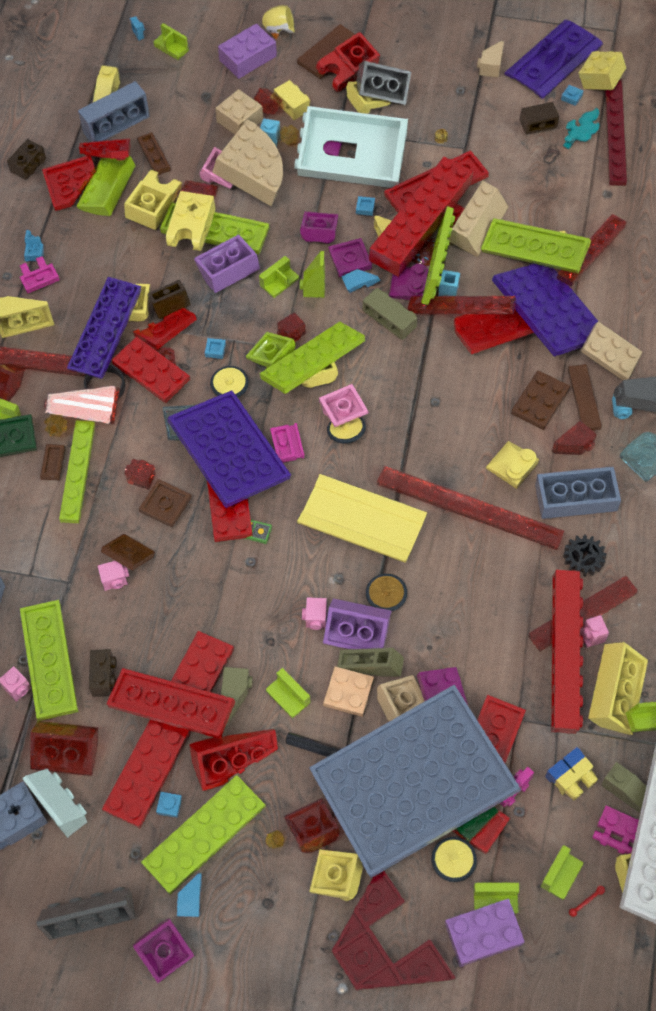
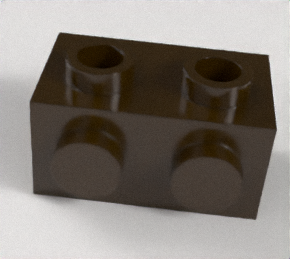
(539, 118)
(26, 159)
(169, 299)
(102, 672)

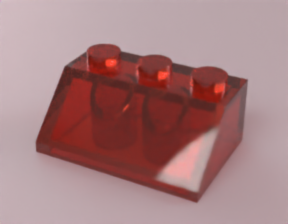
(63, 748)

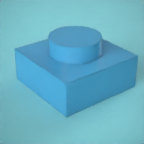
(137, 28)
(572, 95)
(365, 206)
(215, 348)
(169, 804)

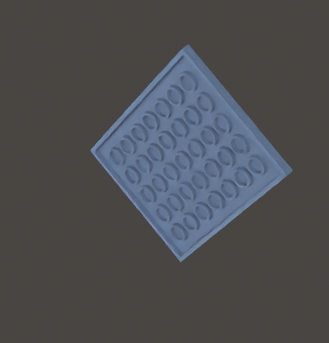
(414, 780)

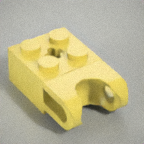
(151, 200)
(191, 219)

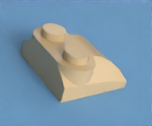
(399, 696)

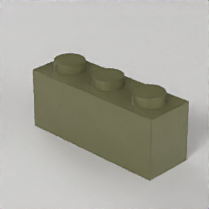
(390, 313)

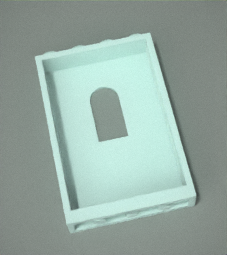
(378, 150)

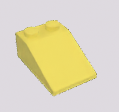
(23, 315)

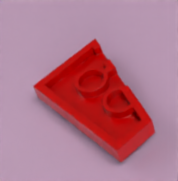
(162, 332)

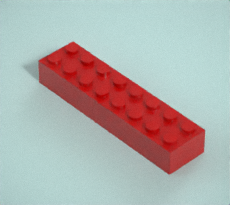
(420, 216)

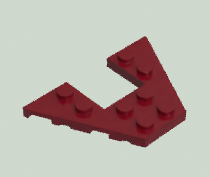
(364, 957)

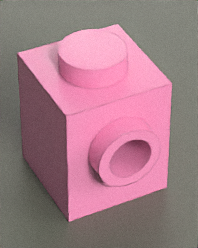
(113, 575)
(315, 613)
(15, 684)

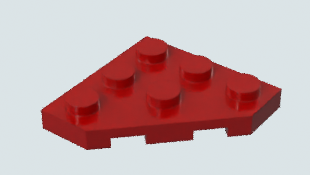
(111, 149)
(68, 180)

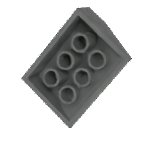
(86, 914)

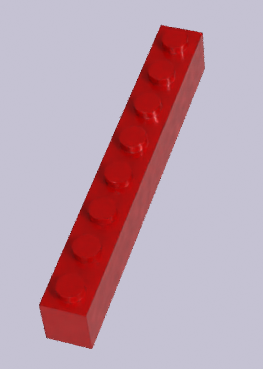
(566, 652)

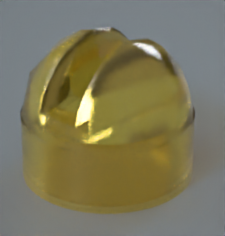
(438, 138)
(274, 839)

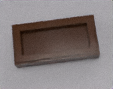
(52, 462)

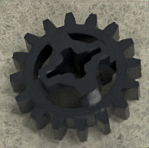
(593, 559)

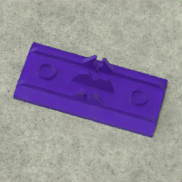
(554, 58)

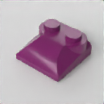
(319, 227)
(409, 283)
(163, 950)

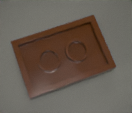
(540, 400)

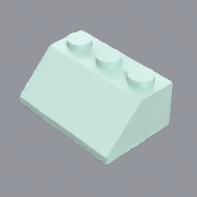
(56, 801)

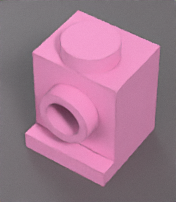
(594, 631)

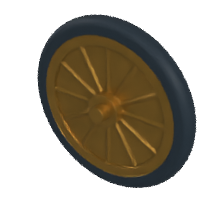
(386, 592)

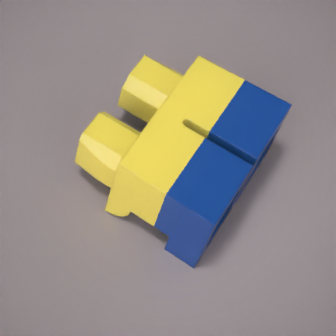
(570, 772)

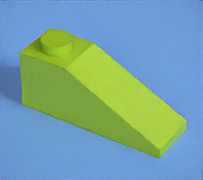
(314, 278)

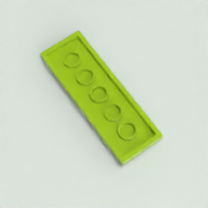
(228, 226)
(536, 245)
(438, 256)
(312, 357)
(48, 660)
(203, 834)

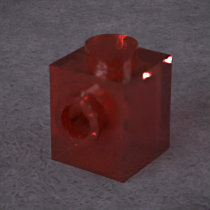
(268, 100)
(291, 327)
(140, 473)

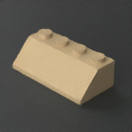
(477, 217)

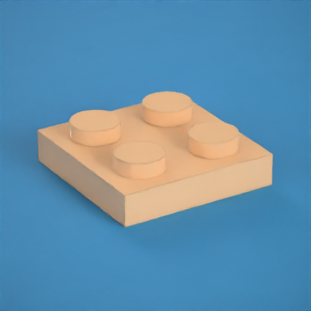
(348, 691)

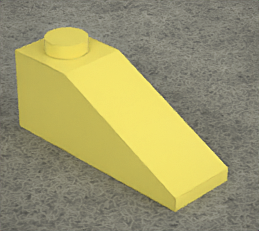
(107, 82)

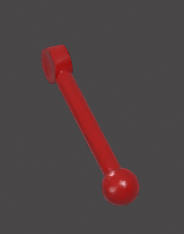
(600, 890)

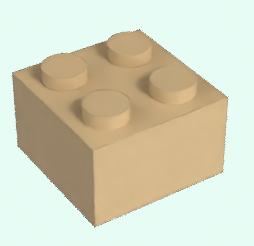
(236, 110)

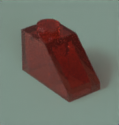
(10, 380)
(575, 440)

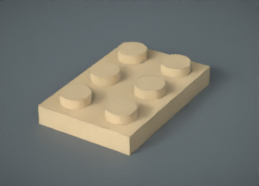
(611, 351)

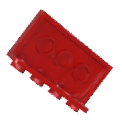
(489, 330)

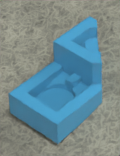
(33, 248)
(359, 278)
(189, 898)

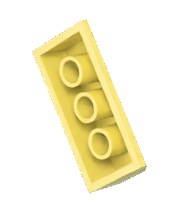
(617, 686)

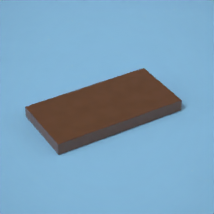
(322, 48)

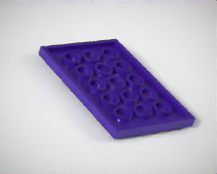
(548, 307)
(229, 448)

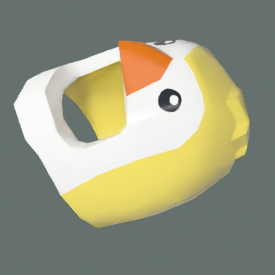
(278, 20)

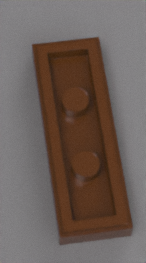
(153, 153)

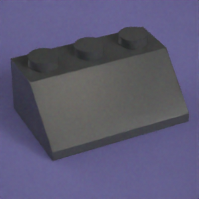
(383, 82)

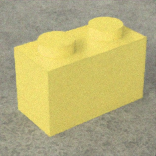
(293, 100)

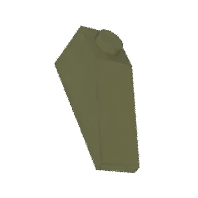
(374, 661)
(236, 685)
(625, 786)

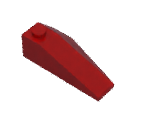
(222, 758)

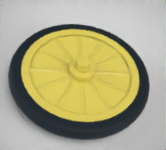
(229, 379)
(347, 432)
(454, 859)

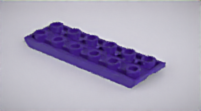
(104, 328)

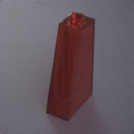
(87, 404)

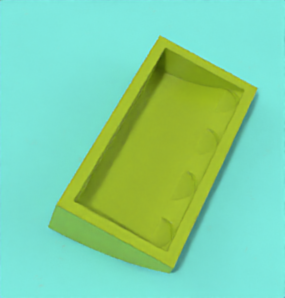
(106, 186)

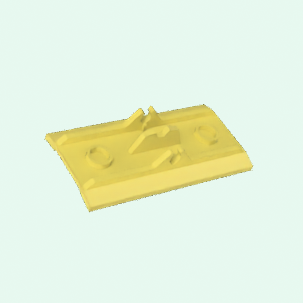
(362, 518)

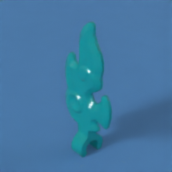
(584, 131)

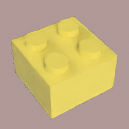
(602, 70)

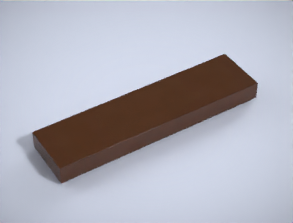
(584, 396)

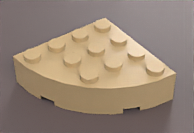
(251, 163)

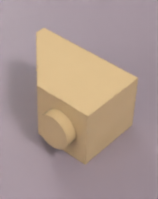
(491, 60)

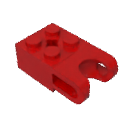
(346, 59)

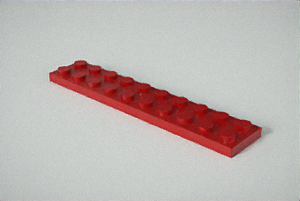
(162, 742)

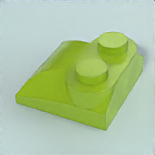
(271, 349)

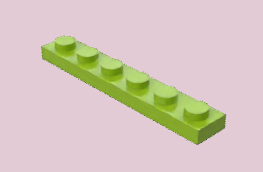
(77, 472)

